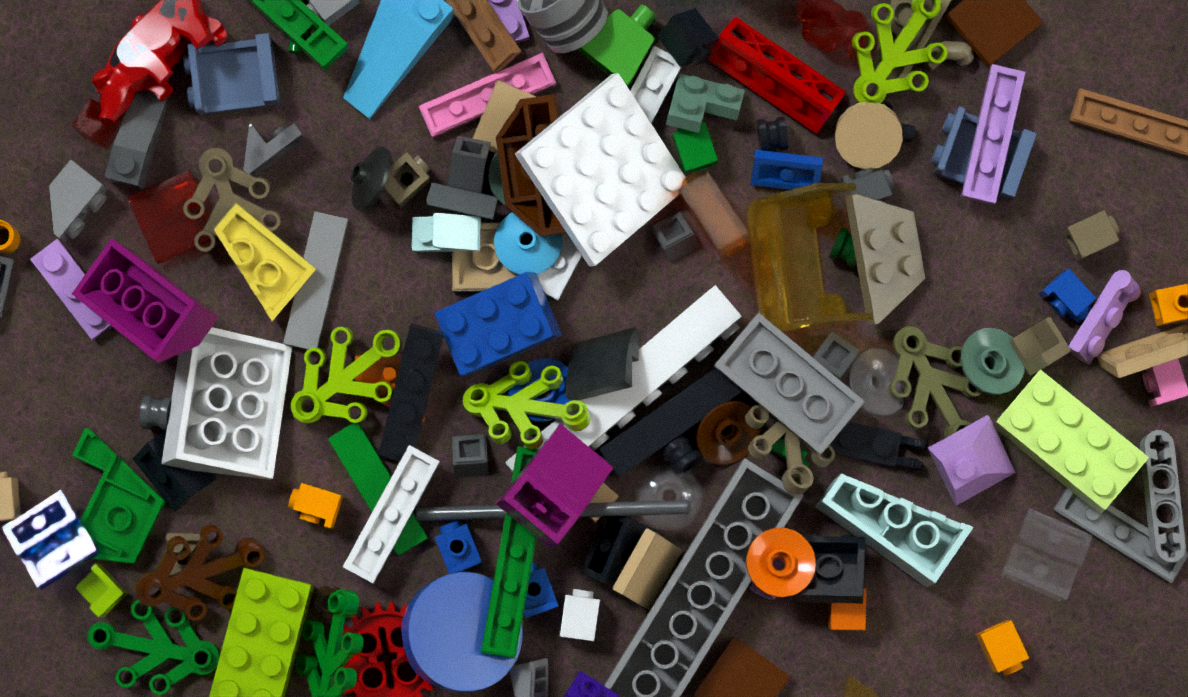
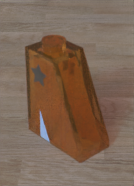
(713, 216)

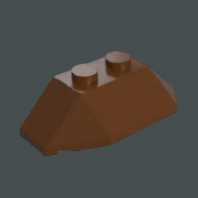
(519, 191)

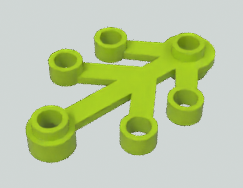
(894, 53)
(341, 379)
(522, 404)

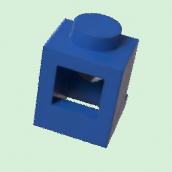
(1069, 296)
(467, 557)
(545, 599)

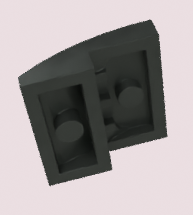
(602, 364)

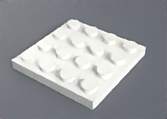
(602, 169)

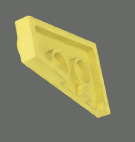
(264, 259)

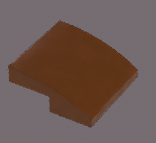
(993, 25)
(742, 674)

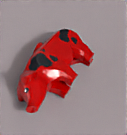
(148, 52)

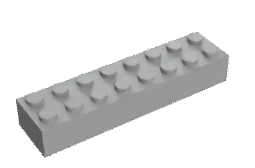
(702, 587)

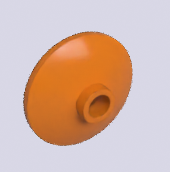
(792, 550)

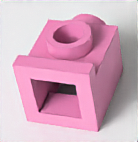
(1165, 382)

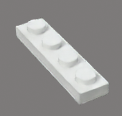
(391, 514)

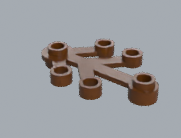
(195, 573)

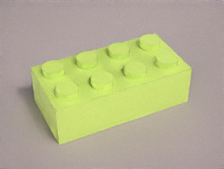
(1070, 442)

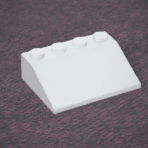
(228, 405)

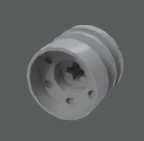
(565, 23)

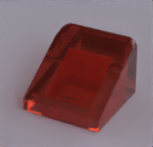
(88, 123)

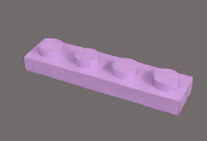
(992, 134)

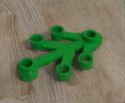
(160, 649)
(331, 659)

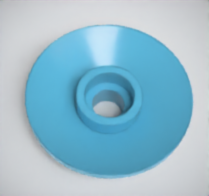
(521, 258)

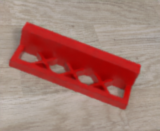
(773, 77)

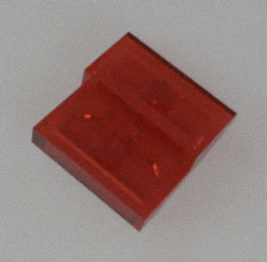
(163, 218)

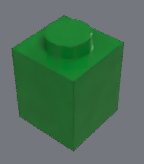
(694, 149)

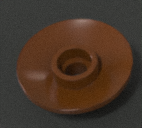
(732, 443)

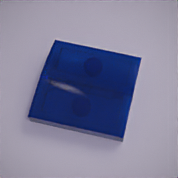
(51, 540)

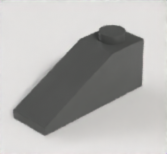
(136, 141)

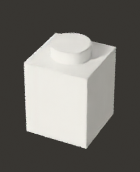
(580, 615)

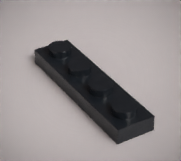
(411, 391)

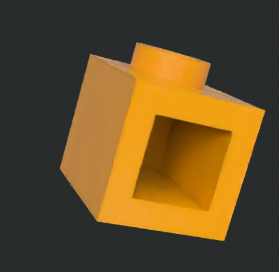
(1170, 304)

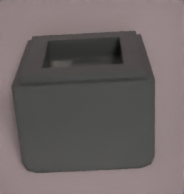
(675, 236)
(470, 455)

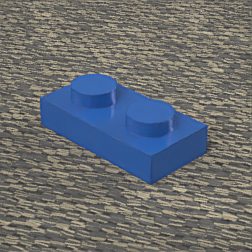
(785, 170)

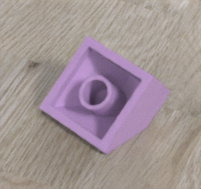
(971, 460)

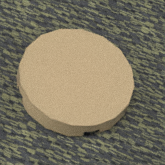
(868, 135)

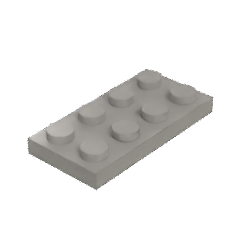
(789, 383)

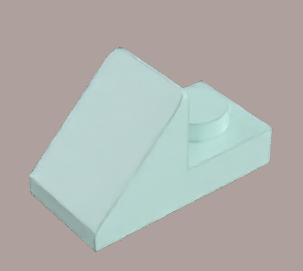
(446, 233)

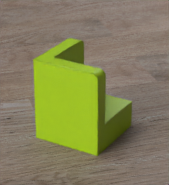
(101, 590)

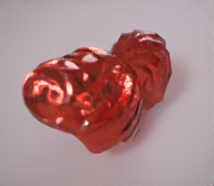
(830, 25)

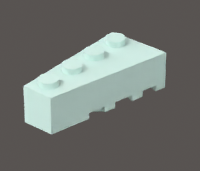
(895, 528)

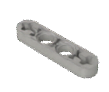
(1168, 497)

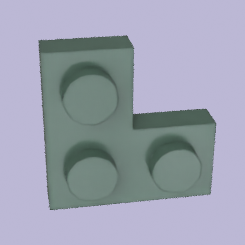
(696, 96)

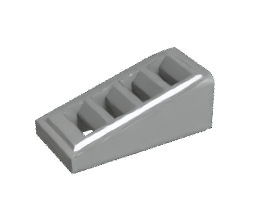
(530, 678)

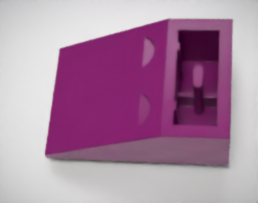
(555, 486)

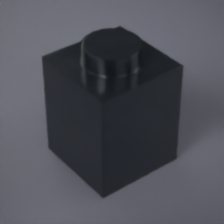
(688, 38)

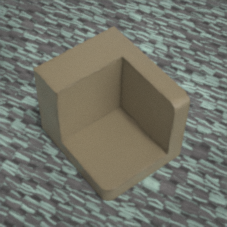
(1040, 345)

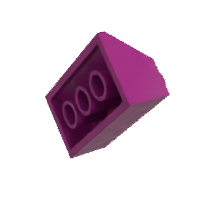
(143, 303)

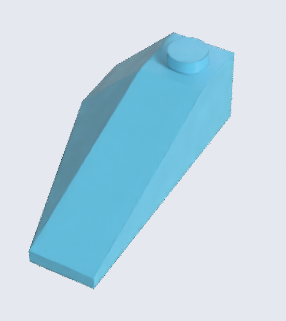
(392, 48)

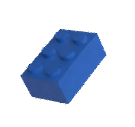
(498, 323)

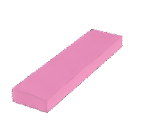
(470, 101)

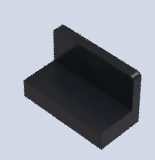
(173, 483)

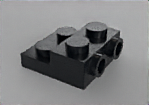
(838, 570)

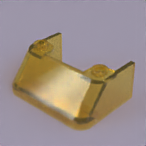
(789, 259)

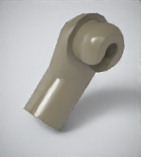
(956, 51)

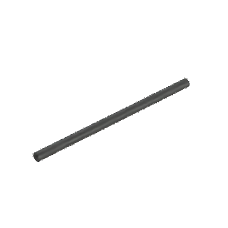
(591, 510)

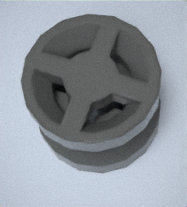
(154, 412)

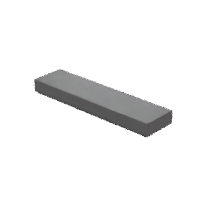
(313, 298)
(1118, 532)

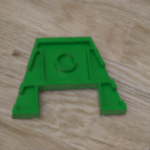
(122, 505)

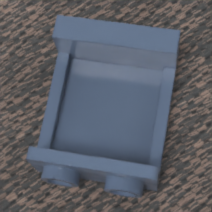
(232, 76)
(954, 155)

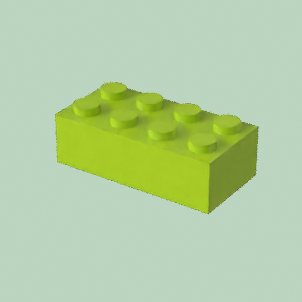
(262, 636)

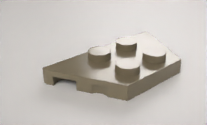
(885, 253)

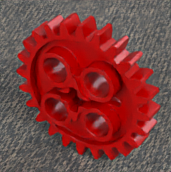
(369, 625)

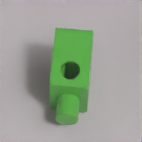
(622, 43)

